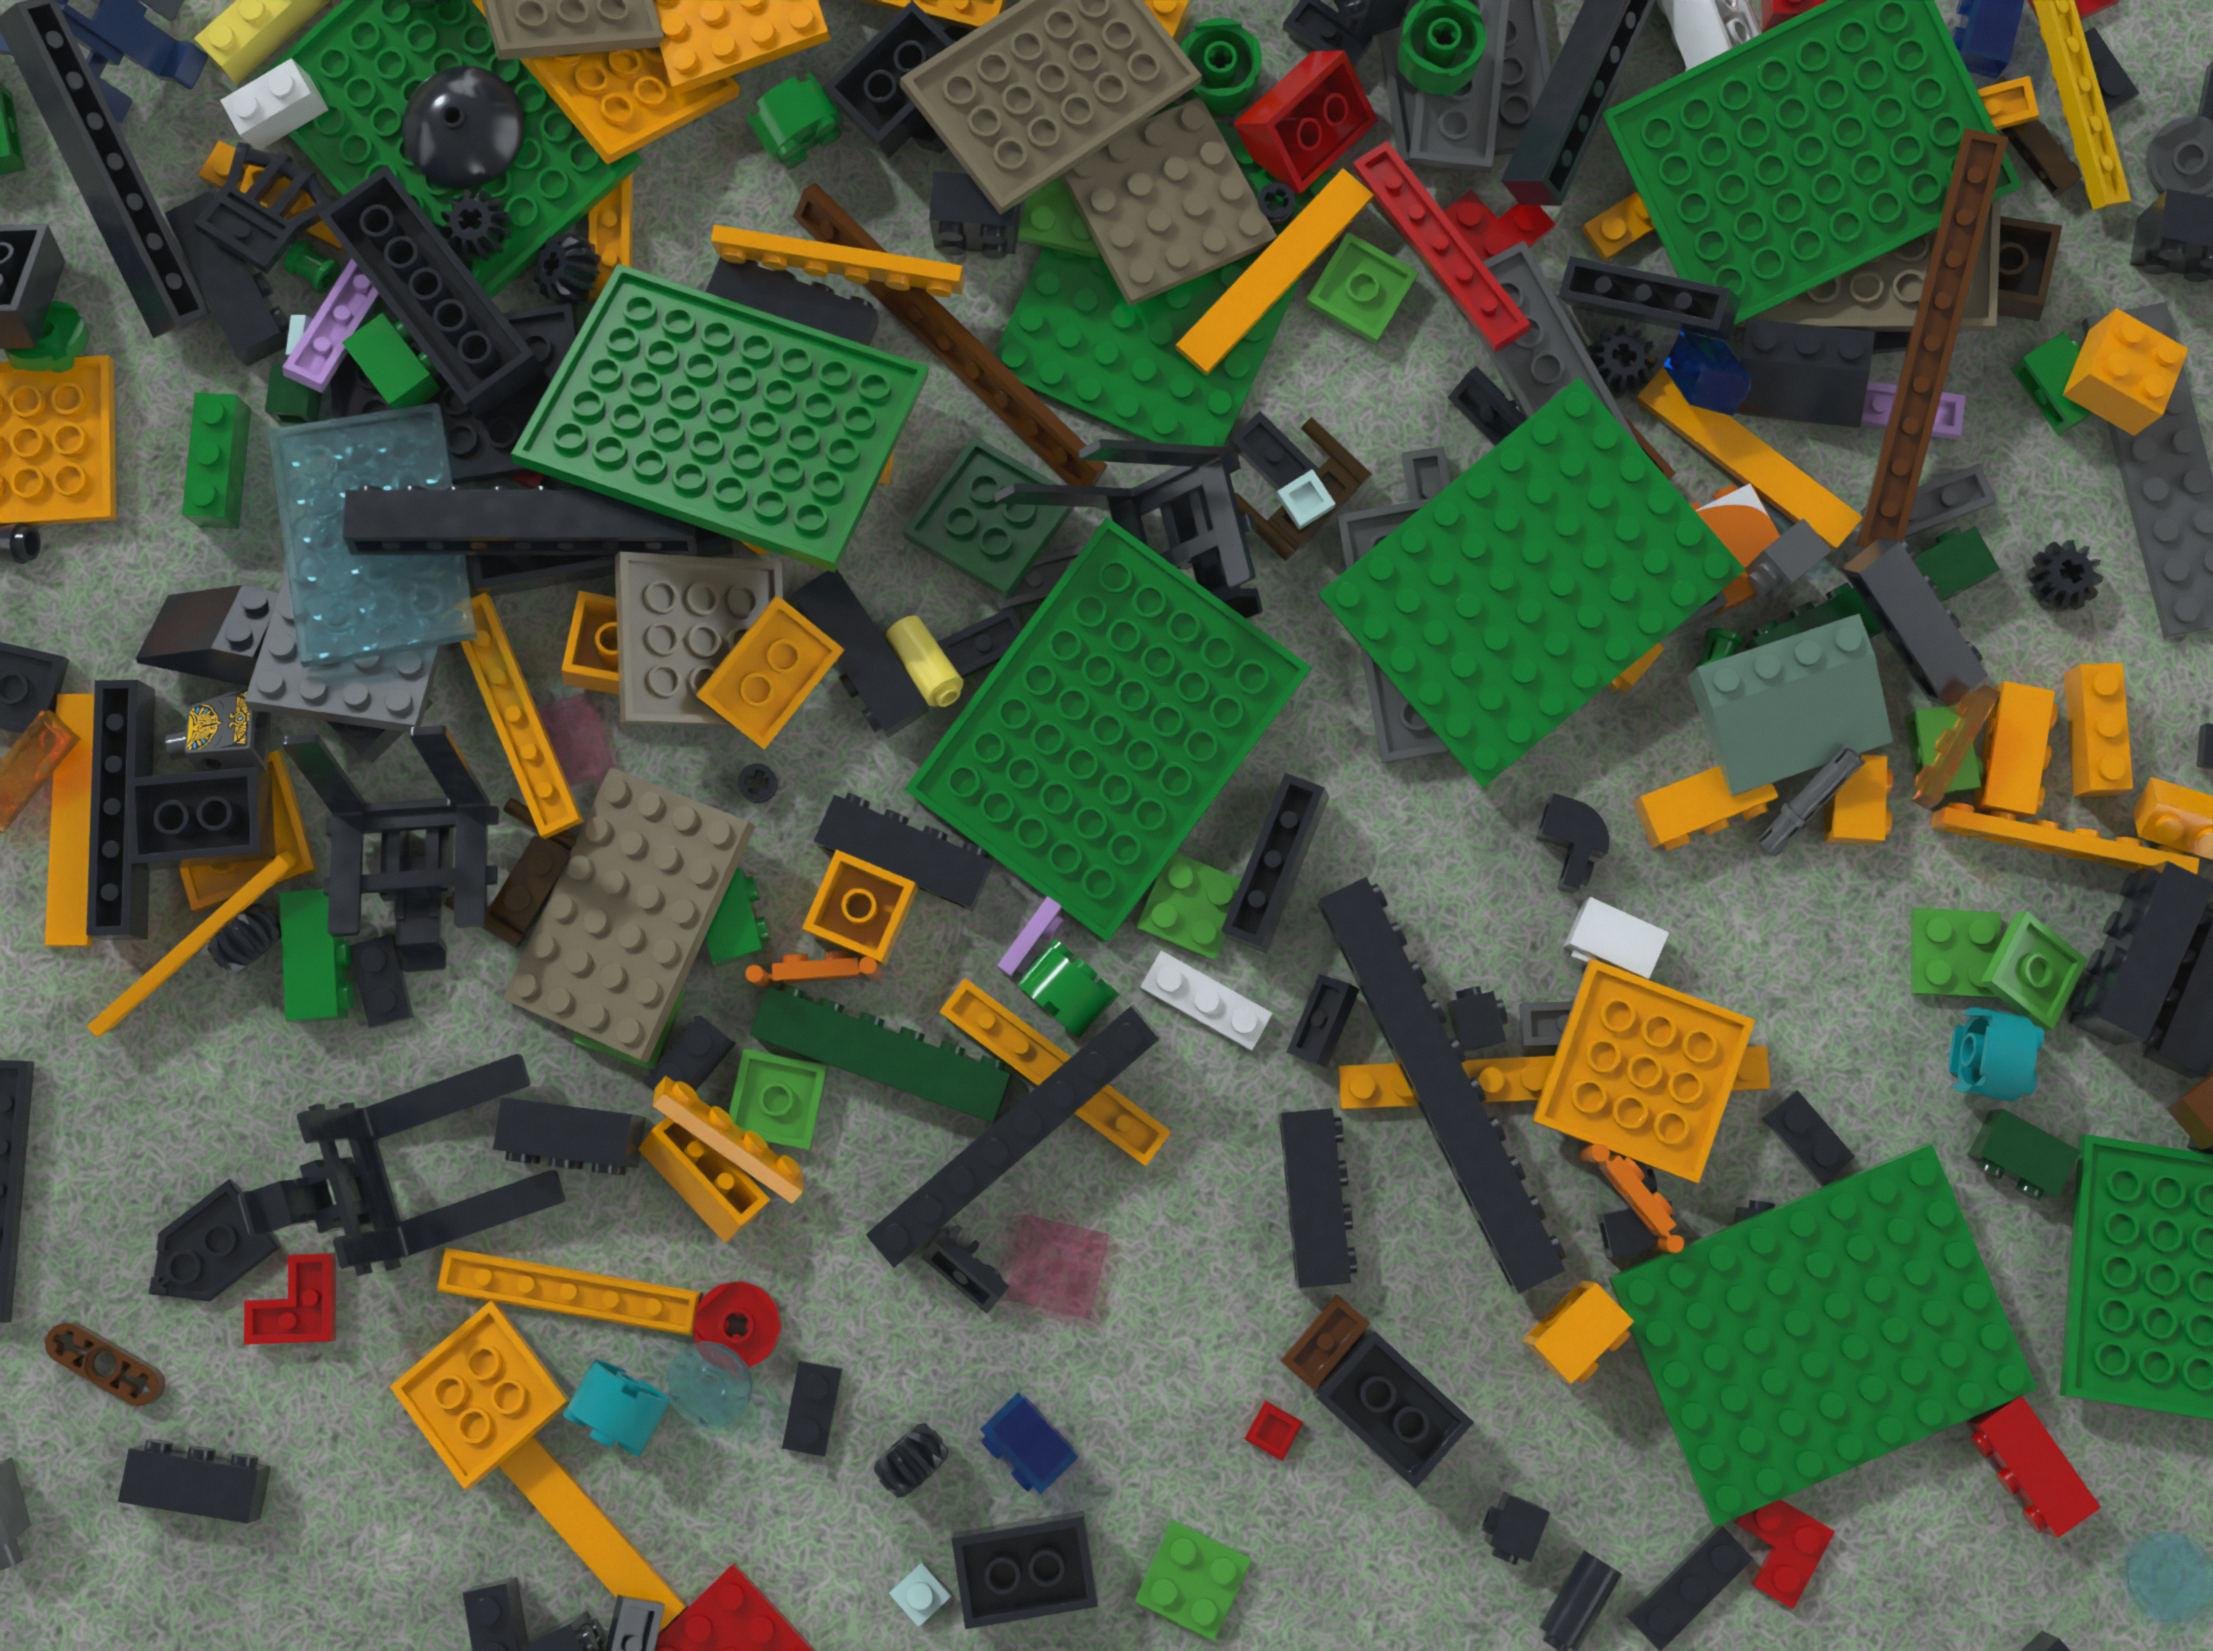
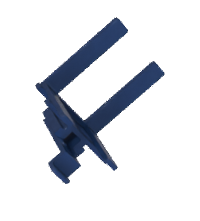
(121, 31)

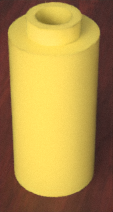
(924, 661)

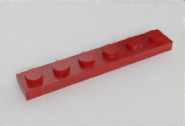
(1441, 247)

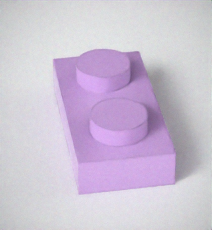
(1042, 924)

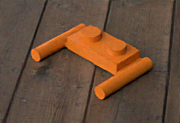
(798, 969)
(1627, 1179)

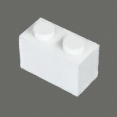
(274, 104)
(1615, 939)

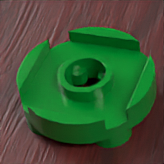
(58, 350)

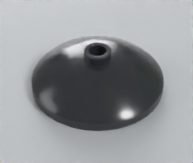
(479, 143)

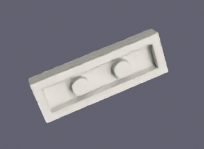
(1206, 1000)

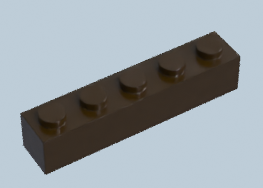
(2042, 154)

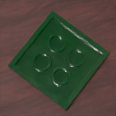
(976, 535)

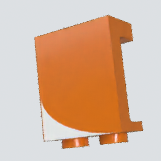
(1744, 529)

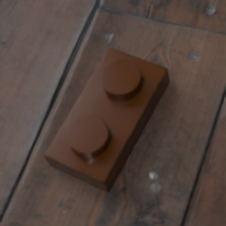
(1325, 1341)

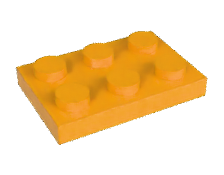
(770, 672)

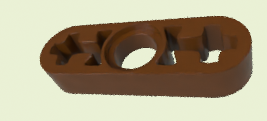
(126, 1389)

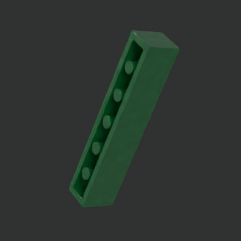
(1953, 566)
(881, 1054)

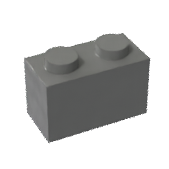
(1786, 560)

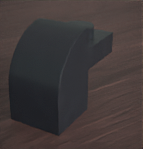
(1578, 829)
(1624, 1230)

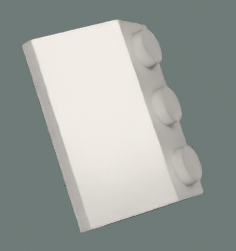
(1708, 27)

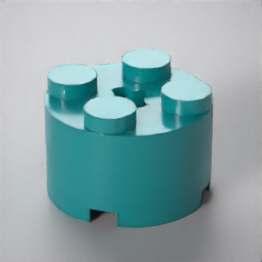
(1995, 1054)
(617, 1407)

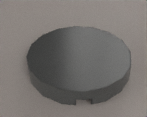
(2182, 156)

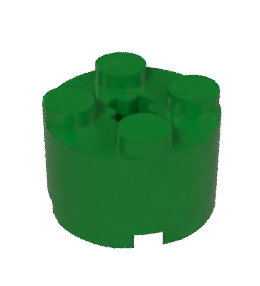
(1237, 51)
(1435, 66)
(794, 120)
(1067, 989)

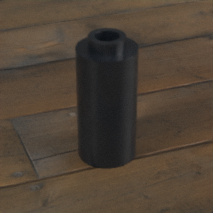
(1579, 1602)

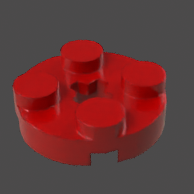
(742, 1299)

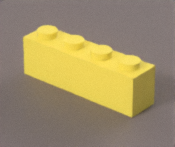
(252, 32)

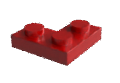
(1493, 235)
(307, 1311)
(1795, 1550)

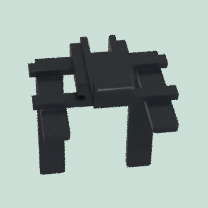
(1194, 504)
(410, 881)
(310, 1201)

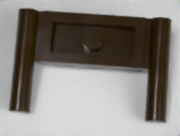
(1339, 475)
(528, 883)

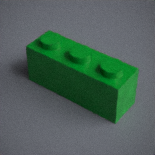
(216, 460)
(313, 960)

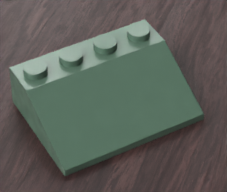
(1792, 704)

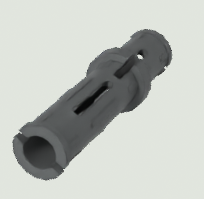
(1799, 812)

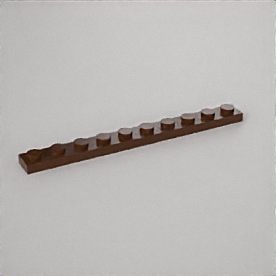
(1932, 336)
(957, 348)

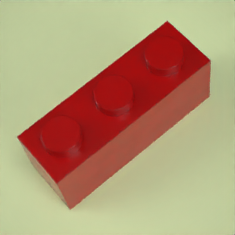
(2032, 1467)

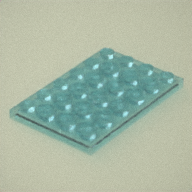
(365, 603)

